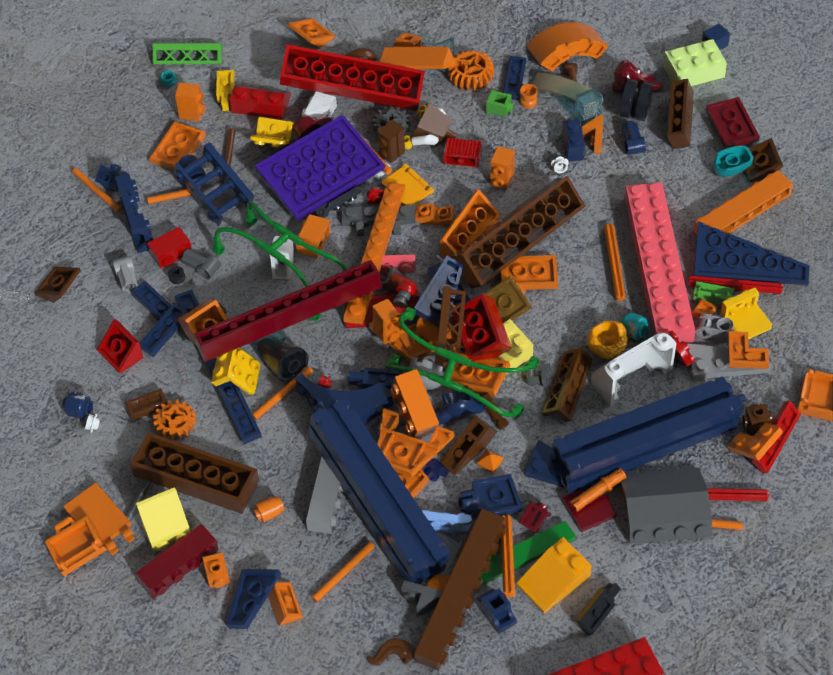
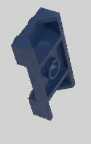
(138, 225)

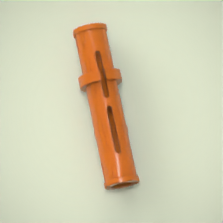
(605, 484)

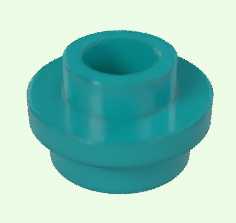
(168, 78)

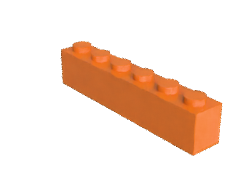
(748, 203)

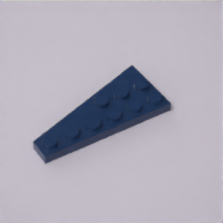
(736, 258)

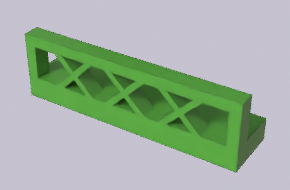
(188, 47)

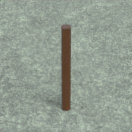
(229, 148)

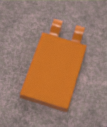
(104, 514)

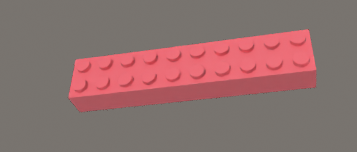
(659, 261)

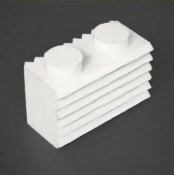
(320, 106)

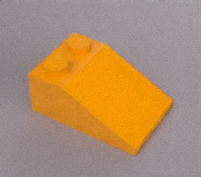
(555, 575)

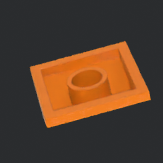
(312, 31)

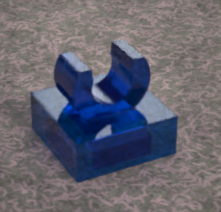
(437, 468)

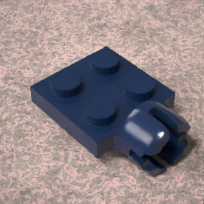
(491, 494)

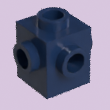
(107, 174)

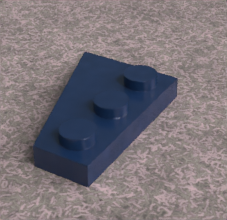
(250, 595)

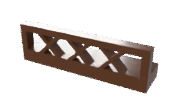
(443, 323)
(571, 384)

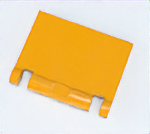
(414, 185)

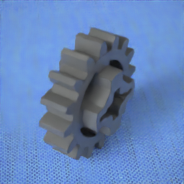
(391, 114)

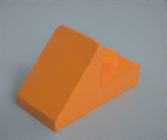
(593, 132)

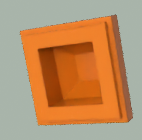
(490, 461)

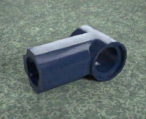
(633, 141)

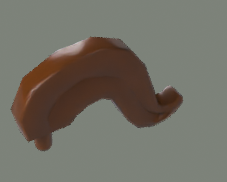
(393, 646)

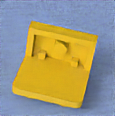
(273, 131)
(746, 313)
(238, 368)

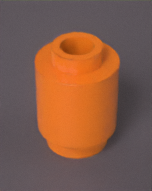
(268, 509)

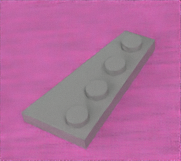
(714, 362)

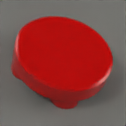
(681, 352)

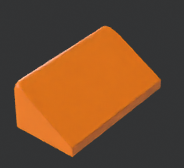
(284, 603)

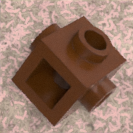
(756, 417)

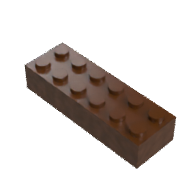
(195, 472)

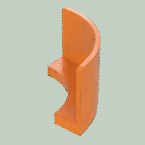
(565, 40)

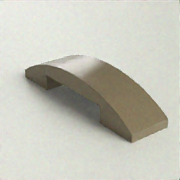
(558, 86)

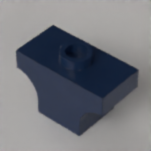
(497, 609)

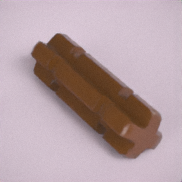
(501, 422)

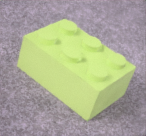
(695, 62)

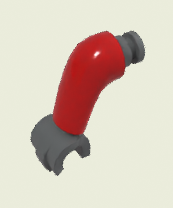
(405, 287)

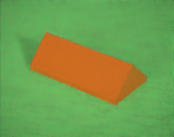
(419, 57)
(468, 224)

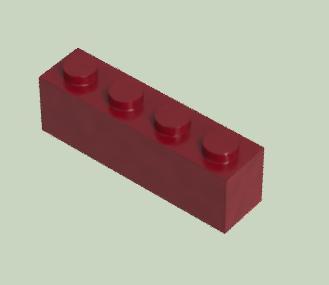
(177, 561)

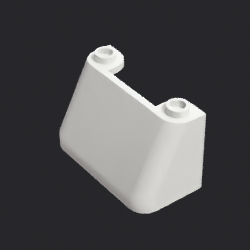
(653, 353)

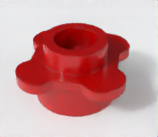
(375, 196)

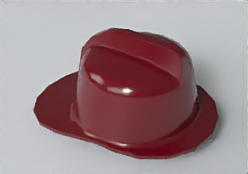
(309, 124)

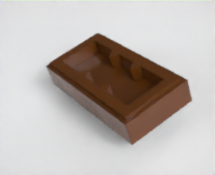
(145, 404)

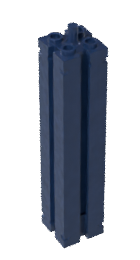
(646, 433)
(377, 492)

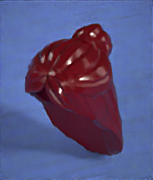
(626, 71)

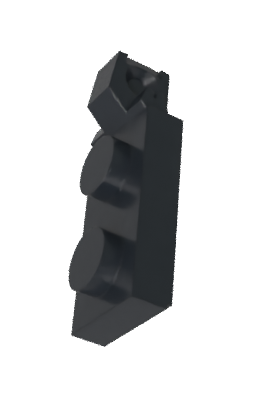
(336, 203)
(598, 608)

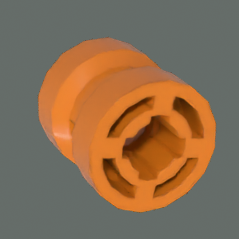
(528, 96)

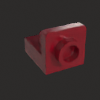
(534, 516)

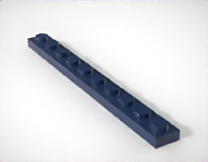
(229, 392)

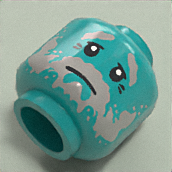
(635, 325)

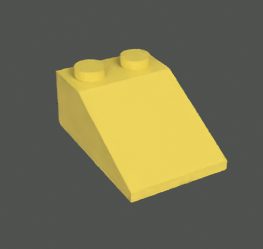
(521, 346)
(163, 520)

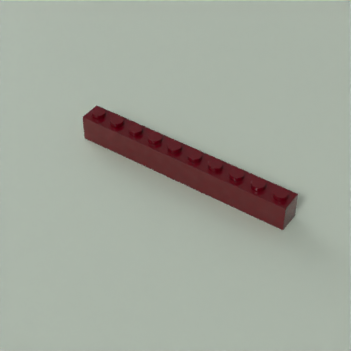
(288, 310)

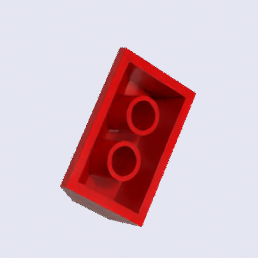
(259, 102)
(483, 329)

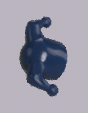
(458, 406)

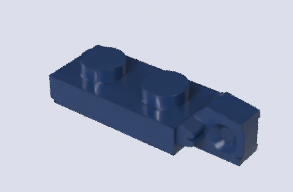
(372, 376)

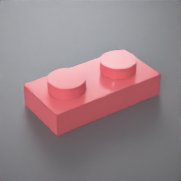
(403, 263)

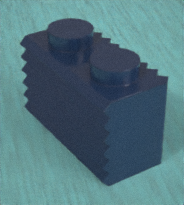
(573, 140)

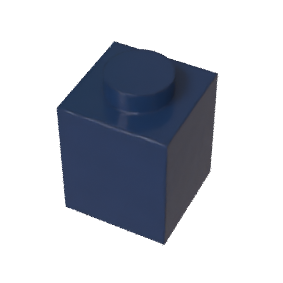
(718, 34)

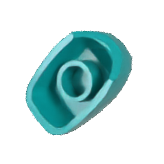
(732, 161)

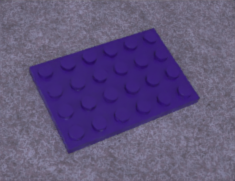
(319, 167)

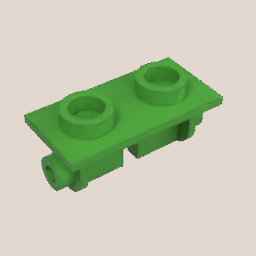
(712, 293)

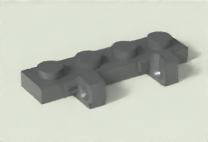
(366, 215)

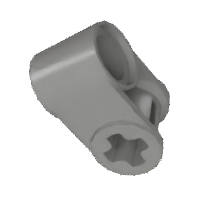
(715, 327)

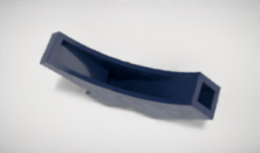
(366, 402)

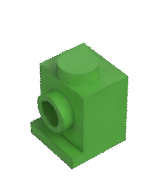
(499, 103)

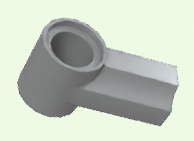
(125, 271)

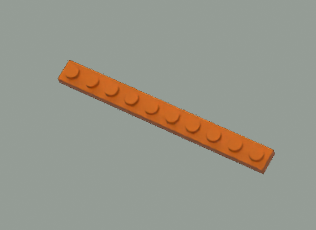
(377, 245)

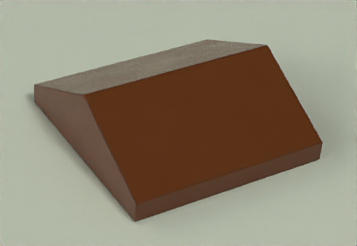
(765, 161)
(57, 283)

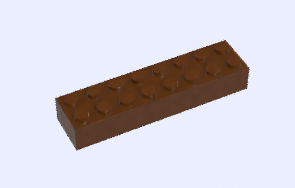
(519, 231)

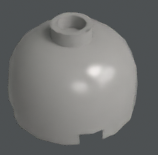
(427, 366)

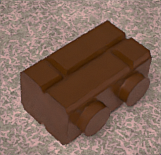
(391, 141)

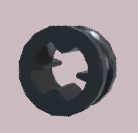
(179, 279)

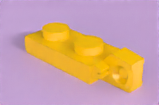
(224, 87)

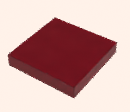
(592, 514)

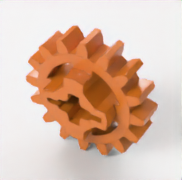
(174, 419)

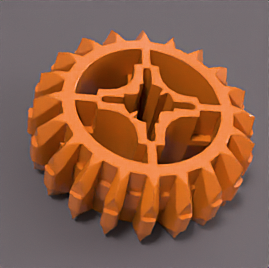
(471, 70)

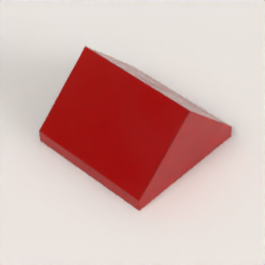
(120, 347)

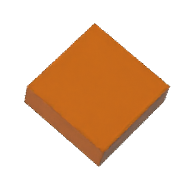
(704, 307)

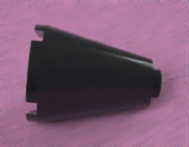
(283, 358)

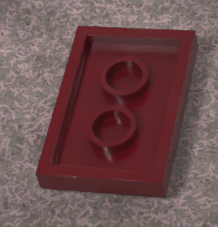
(732, 123)

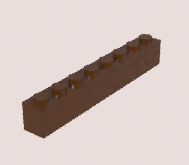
(460, 589)

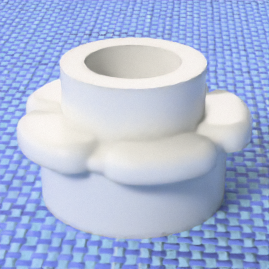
(559, 168)
(92, 423)

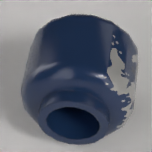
(77, 405)

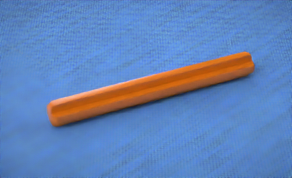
(614, 262)
(507, 560)

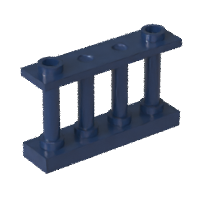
(222, 169)

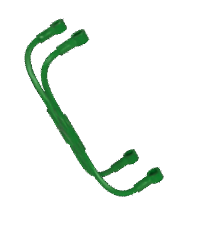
(271, 249)
(394, 362)

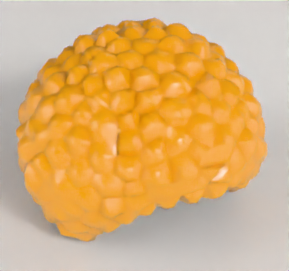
(607, 339)

